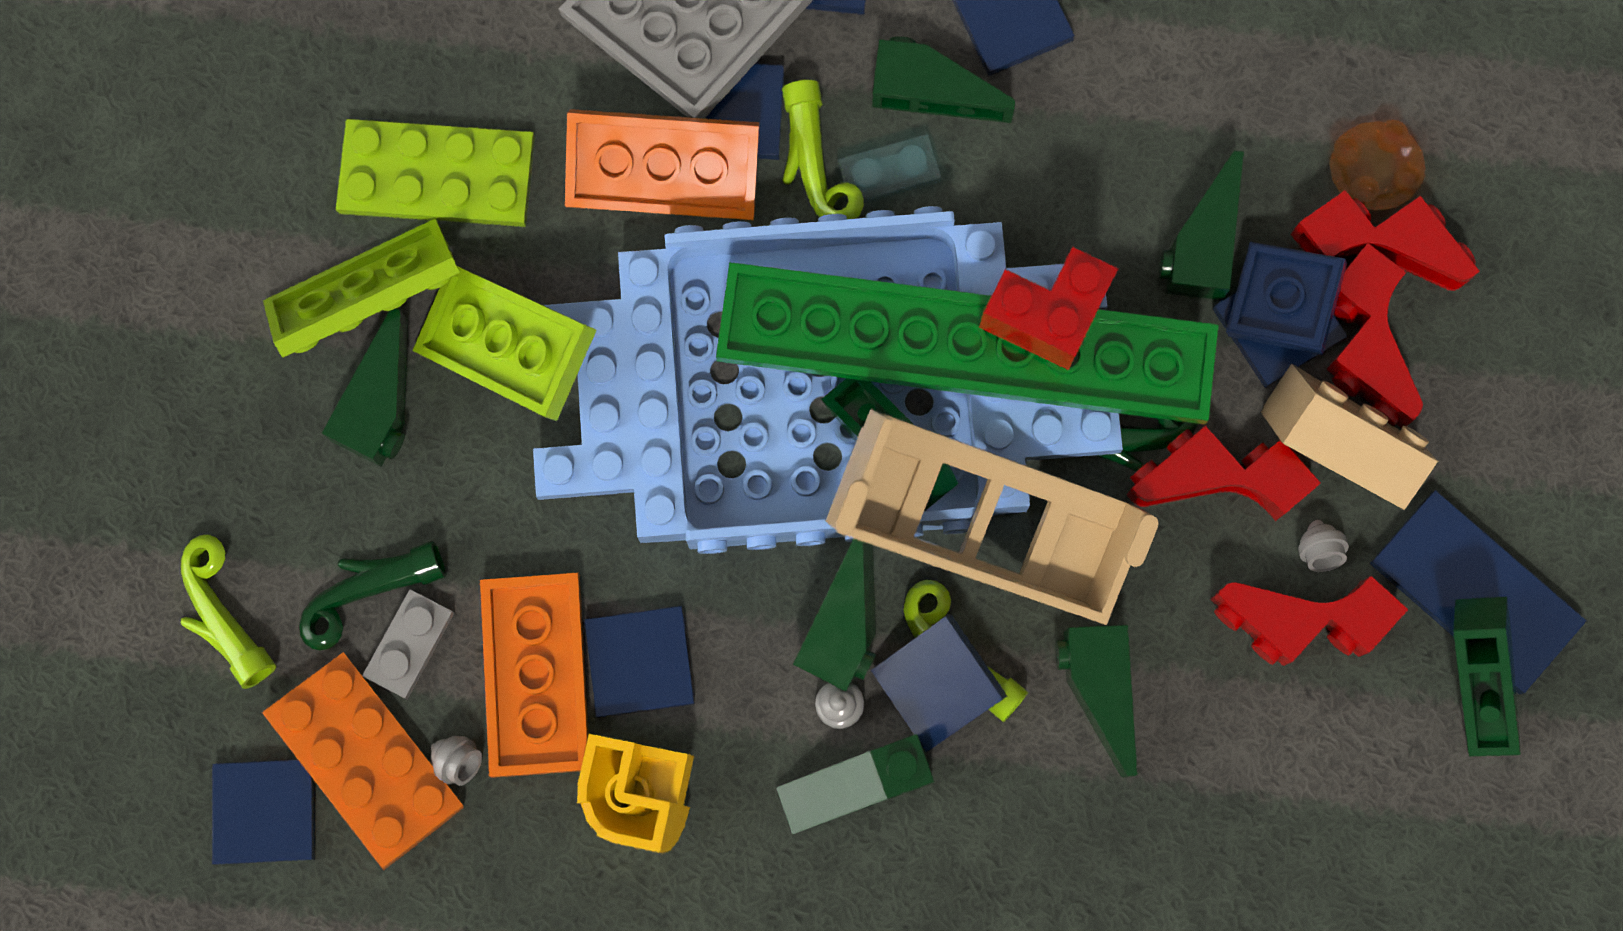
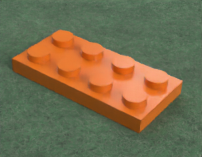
(661, 164)
(534, 674)
(363, 760)

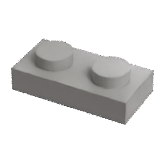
(408, 644)

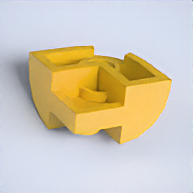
(634, 792)

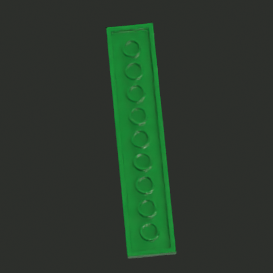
(936, 343)

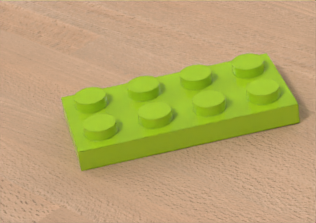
(435, 172)
(359, 288)
(505, 342)

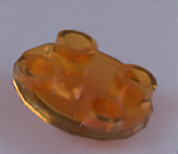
(1378, 164)

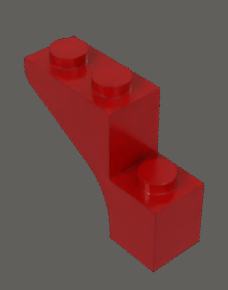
(1410, 238)
(1371, 359)
(1205, 467)
(1288, 624)

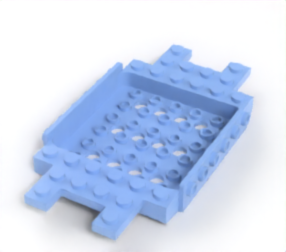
(654, 401)

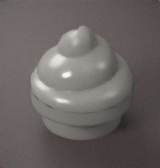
(1323, 547)
(839, 707)
(455, 759)

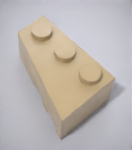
(1348, 437)

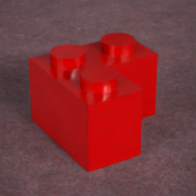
(1049, 320)

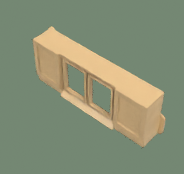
(1076, 551)

